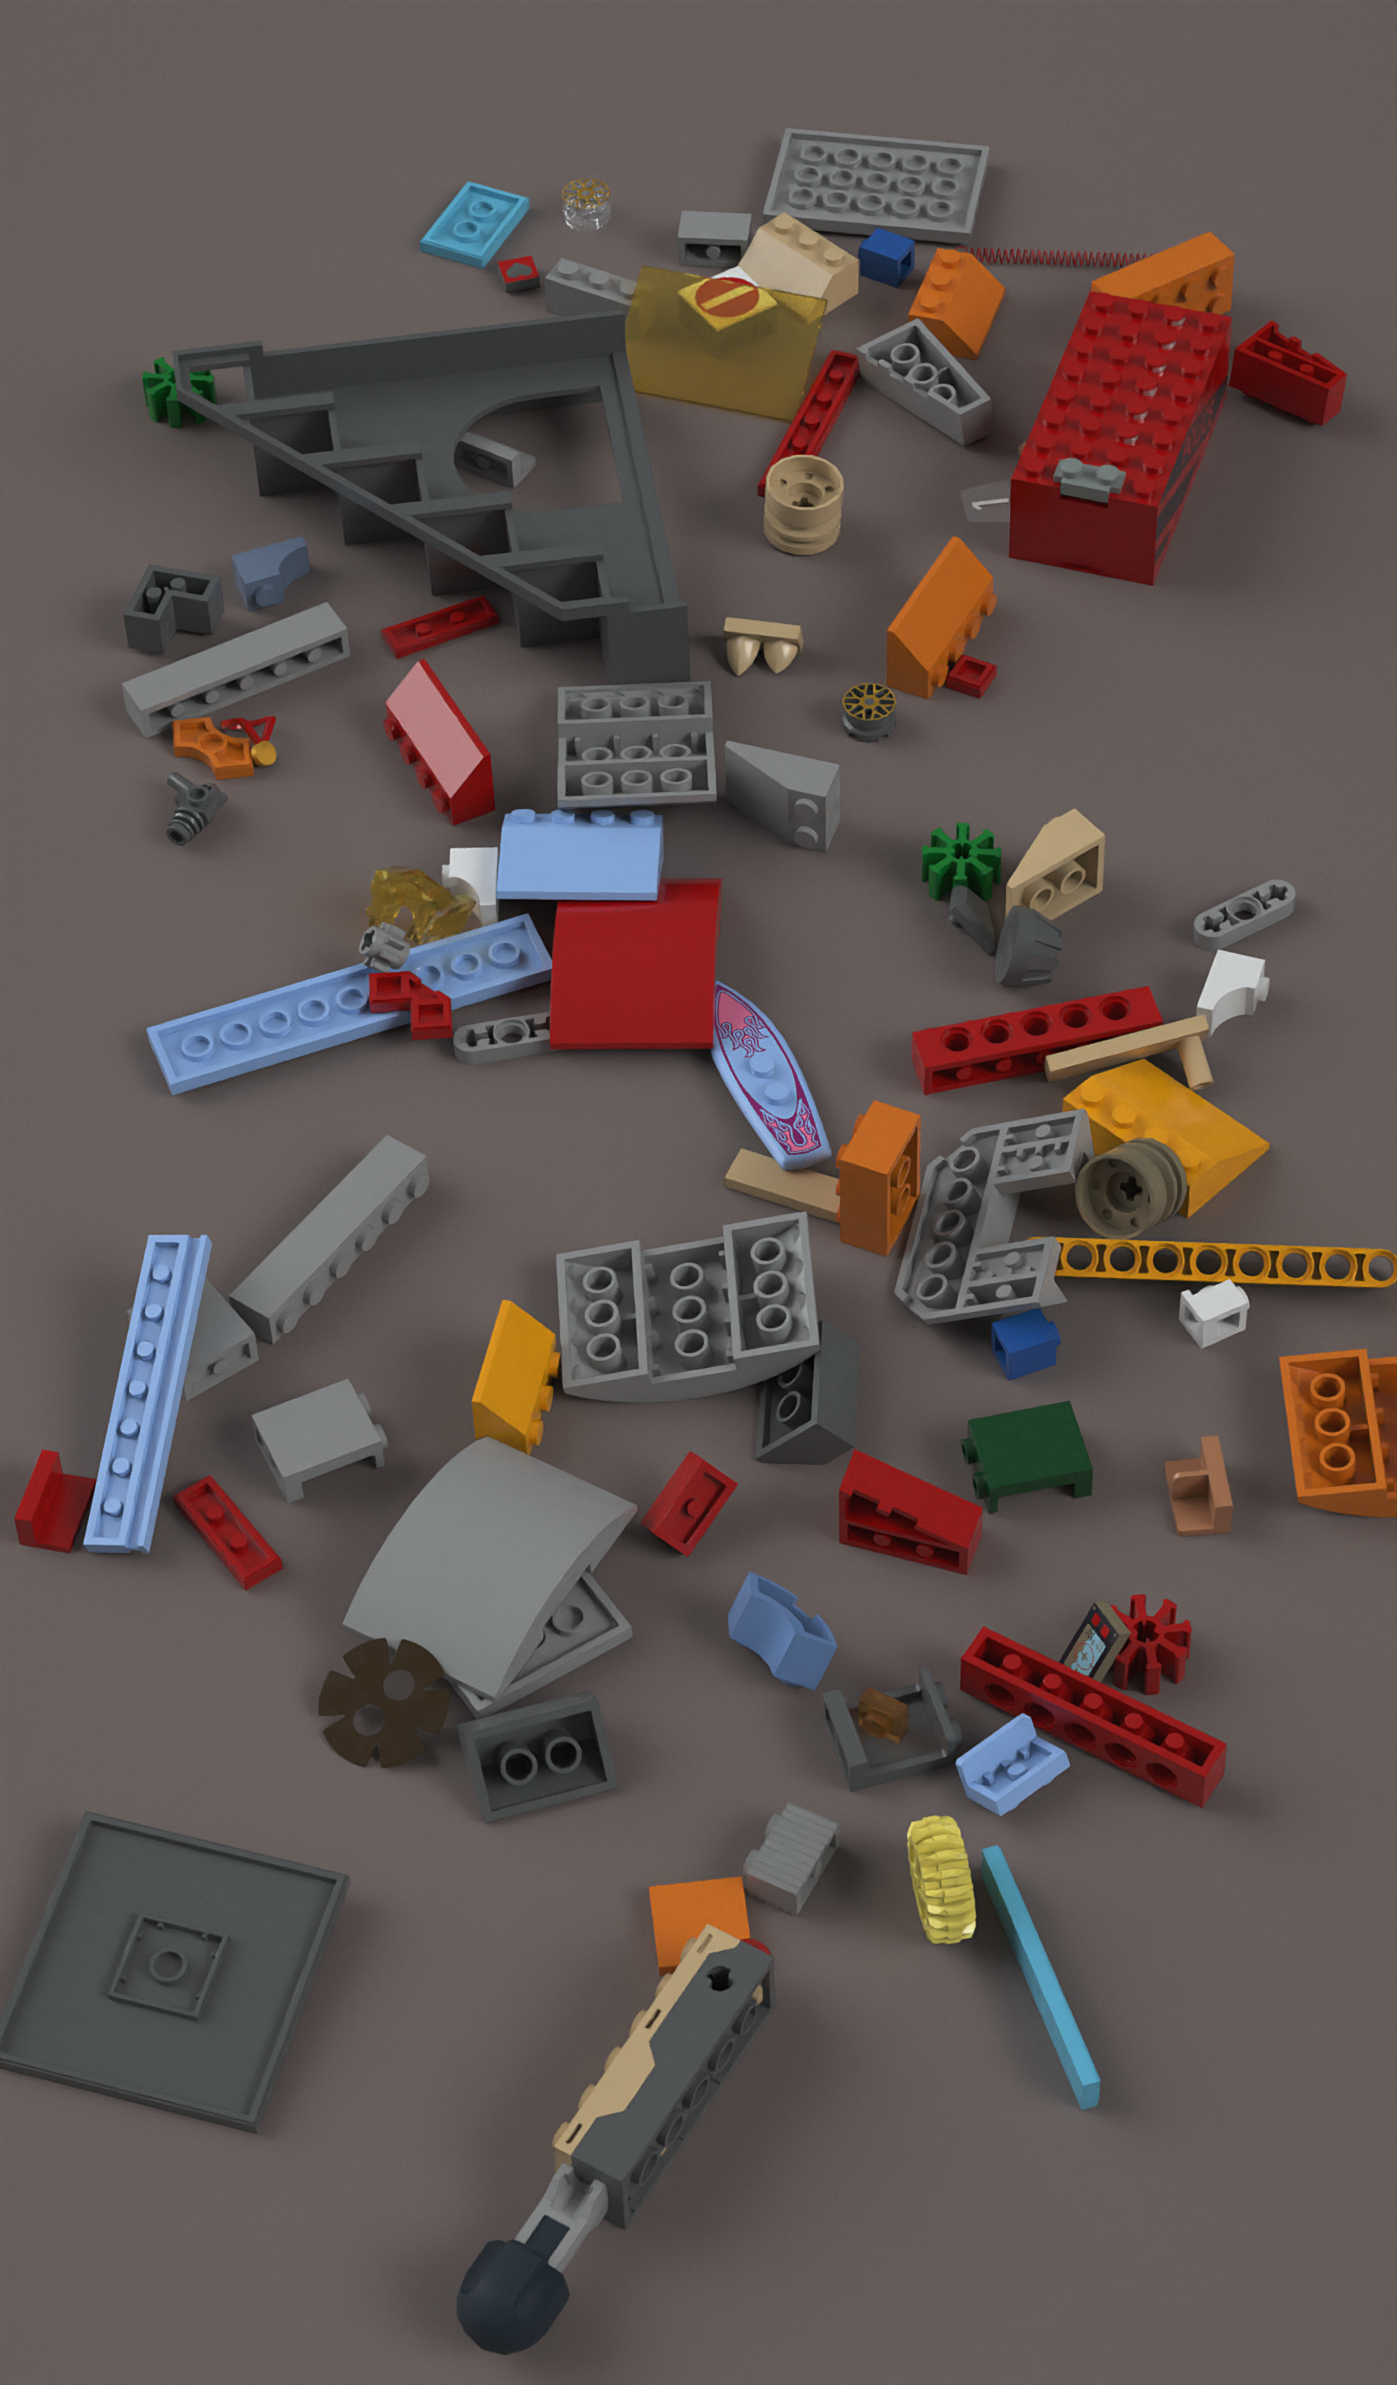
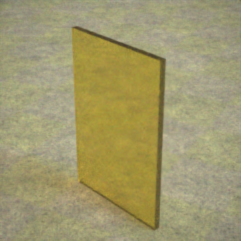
(721, 342)

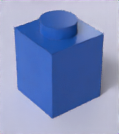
(886, 257)
(1024, 1343)

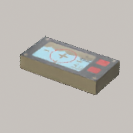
(1096, 1642)

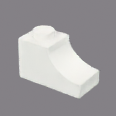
(475, 874)
(1232, 988)

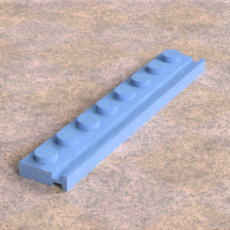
(148, 1394)

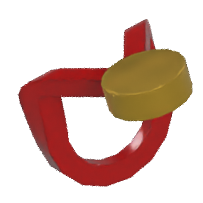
(263, 751)

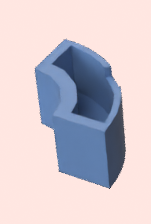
(781, 1633)

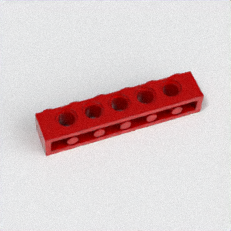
(1021, 1040)
(1093, 1717)

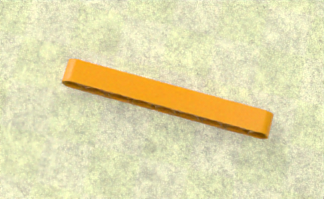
(1229, 1256)

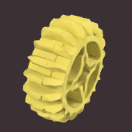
(941, 1879)

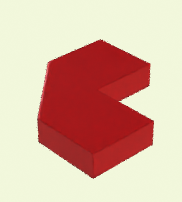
(404, 992)

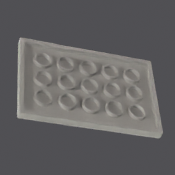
(880, 183)

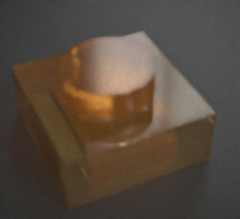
(883, 1715)

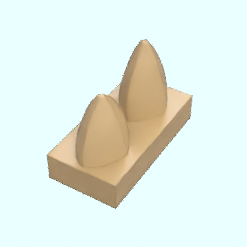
(747, 637)

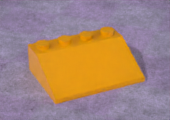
(1148, 1103)

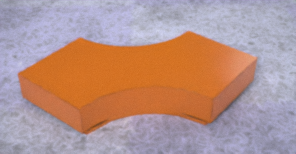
(224, 754)

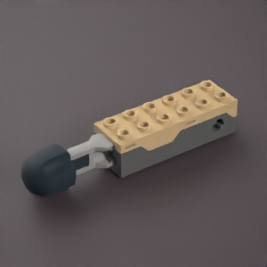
(624, 2133)

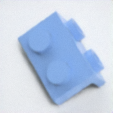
(1009, 1766)

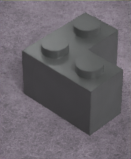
(171, 601)

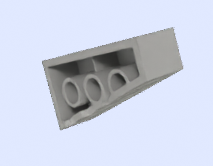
(928, 381)

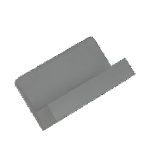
(493, 459)

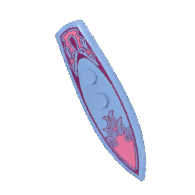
(767, 1082)

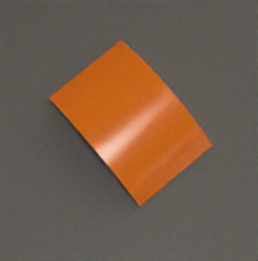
(1343, 1430)

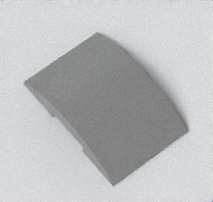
(635, 745)
(688, 1313)
(485, 1562)

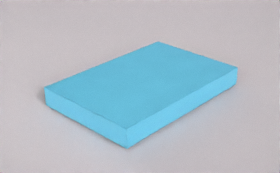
(475, 225)

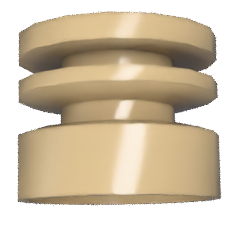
(803, 504)

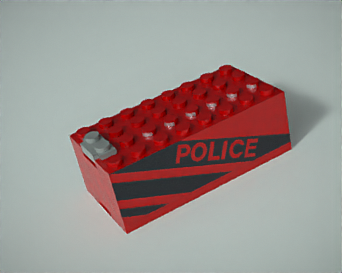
(1119, 438)

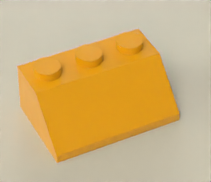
(516, 1380)

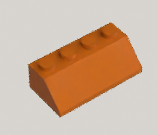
(938, 621)

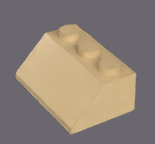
(800, 261)

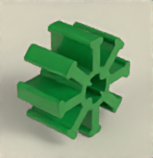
(162, 394)
(961, 862)

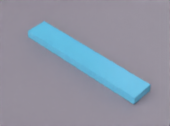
(1040, 1977)

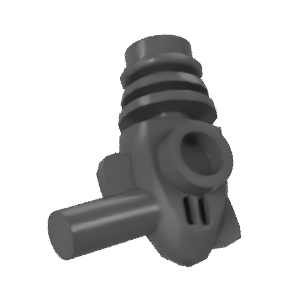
(194, 810)

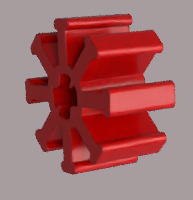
(1153, 1645)

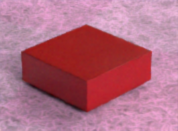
(971, 676)

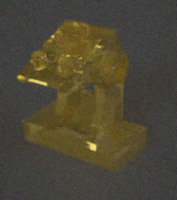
(434, 908)

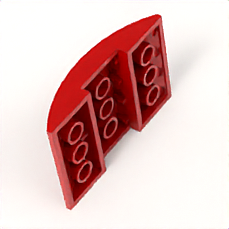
(637, 969)

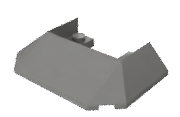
(960, 1233)

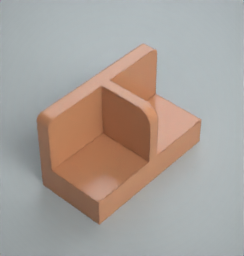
(1200, 1491)

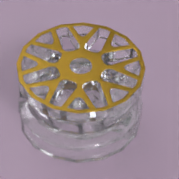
(586, 206)

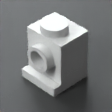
(1214, 1312)

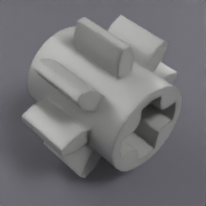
(384, 948)

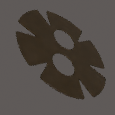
(397, 1737)

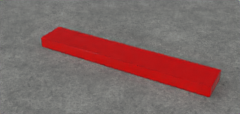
(818, 410)

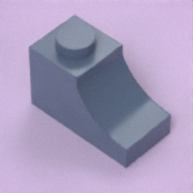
(268, 570)

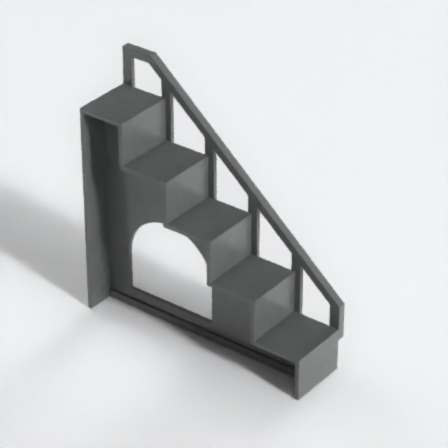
(384, 434)

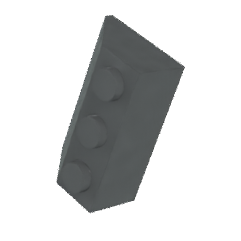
(811, 1408)
(537, 1756)

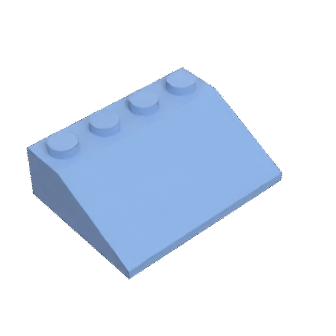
(580, 855)

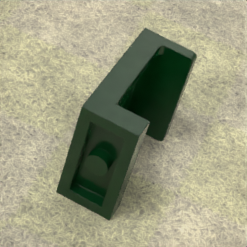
(1027, 1453)

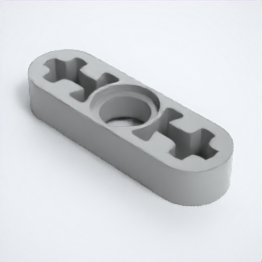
(1236, 929)
(500, 1050)

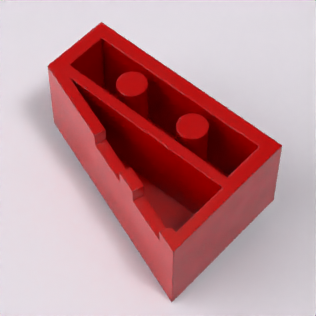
(1288, 376)
(906, 1516)

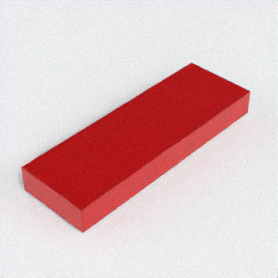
(439, 626)
(228, 1532)

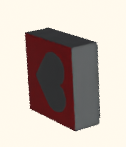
(518, 274)

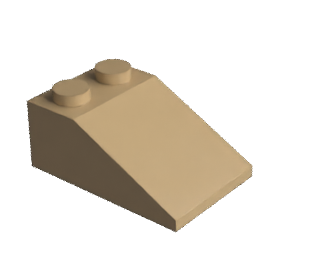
(1059, 867)

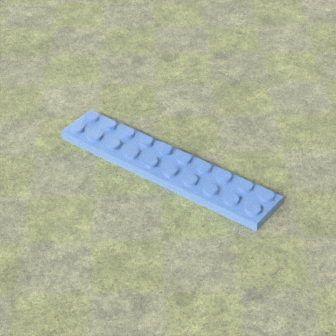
(337, 1005)

